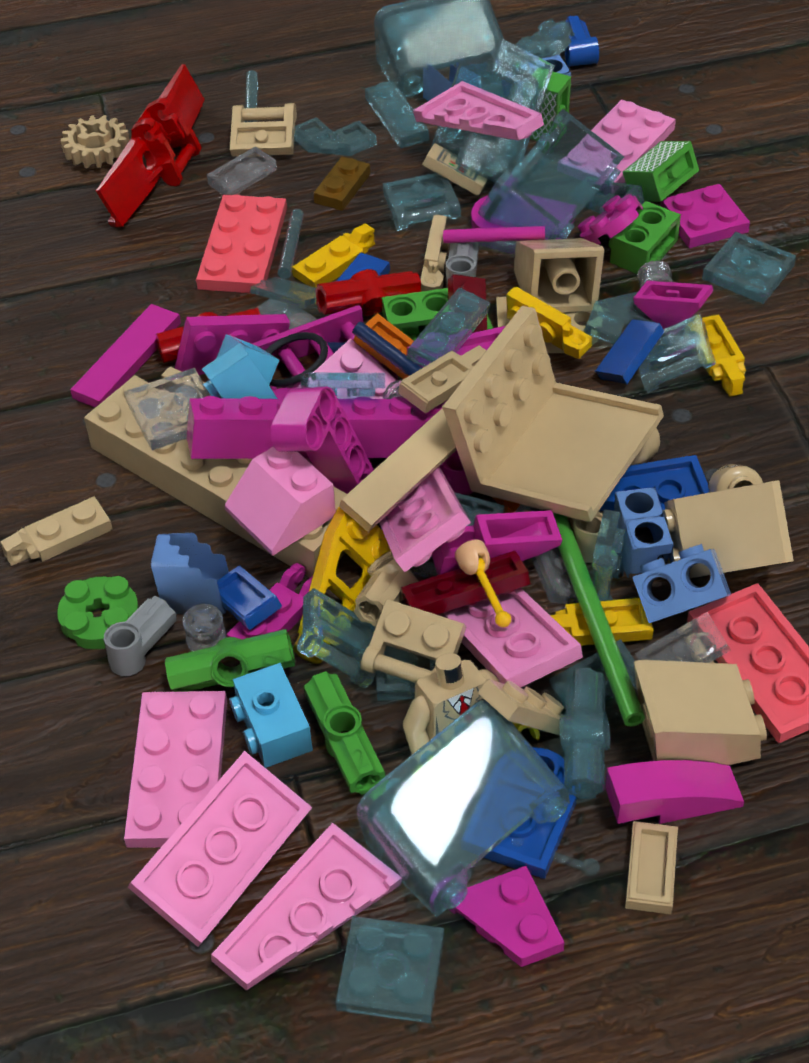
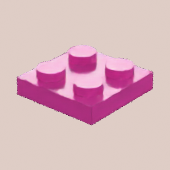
(706, 215)

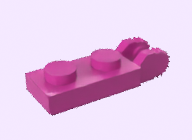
(291, 604)

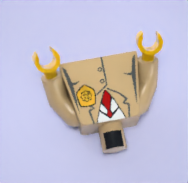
(444, 698)

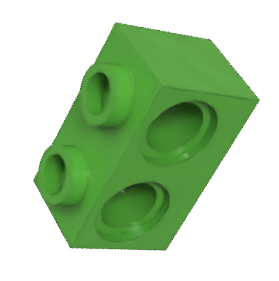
(645, 238)
(413, 310)

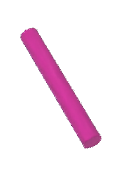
(494, 234)

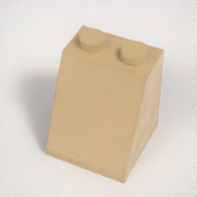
(560, 272)
(740, 523)
(698, 712)

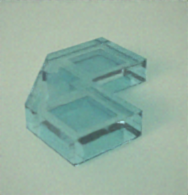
(349, 140)
(610, 316)

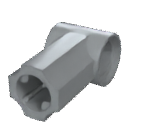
(462, 260)
(131, 640)

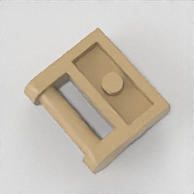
(269, 136)
(412, 632)

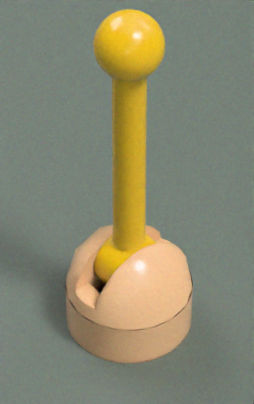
(475, 559)

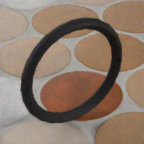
(295, 337)

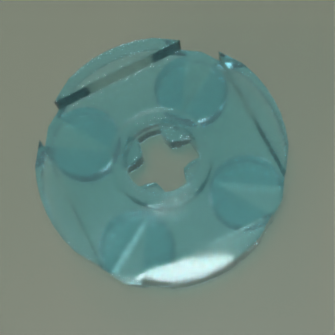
(549, 40)

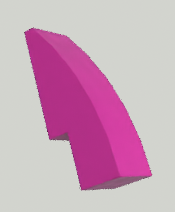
(502, 533)
(671, 790)

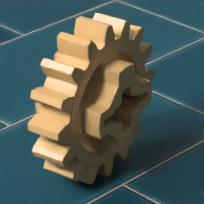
(94, 141)

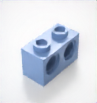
(683, 593)

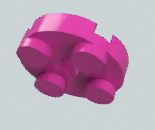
(617, 216)

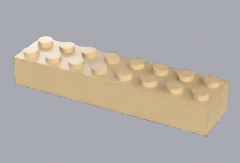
(196, 482)

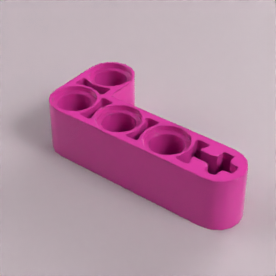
(316, 423)

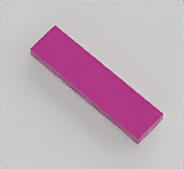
(124, 356)

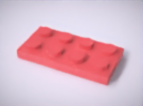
(241, 243)
(766, 654)

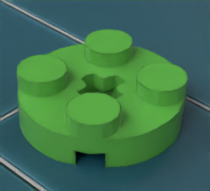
(90, 594)

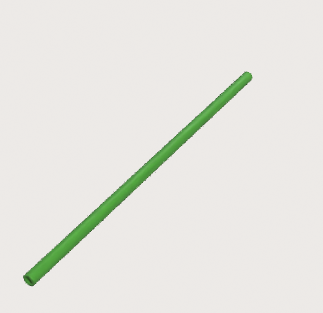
(597, 622)

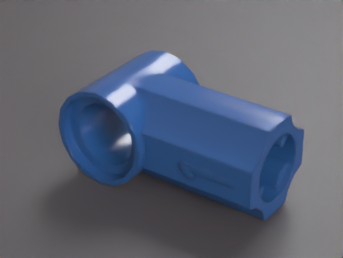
(583, 48)

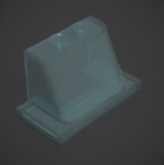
(511, 75)

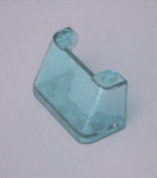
(432, 33)
(553, 179)
(457, 804)

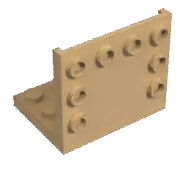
(538, 437)

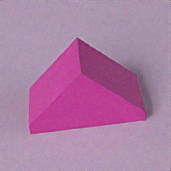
(671, 301)

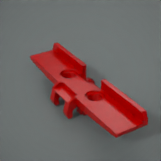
(160, 128)

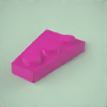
(205, 335)

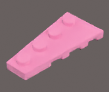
(480, 112)

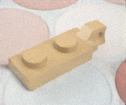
(434, 257)
(439, 379)
(57, 532)

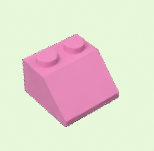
(281, 499)

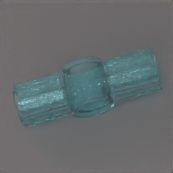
(585, 733)

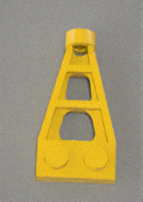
(360, 545)

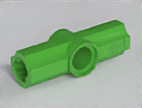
(204, 668)
(350, 749)

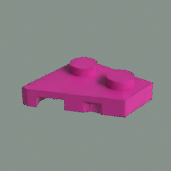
(513, 915)

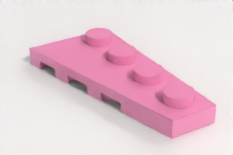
(308, 903)

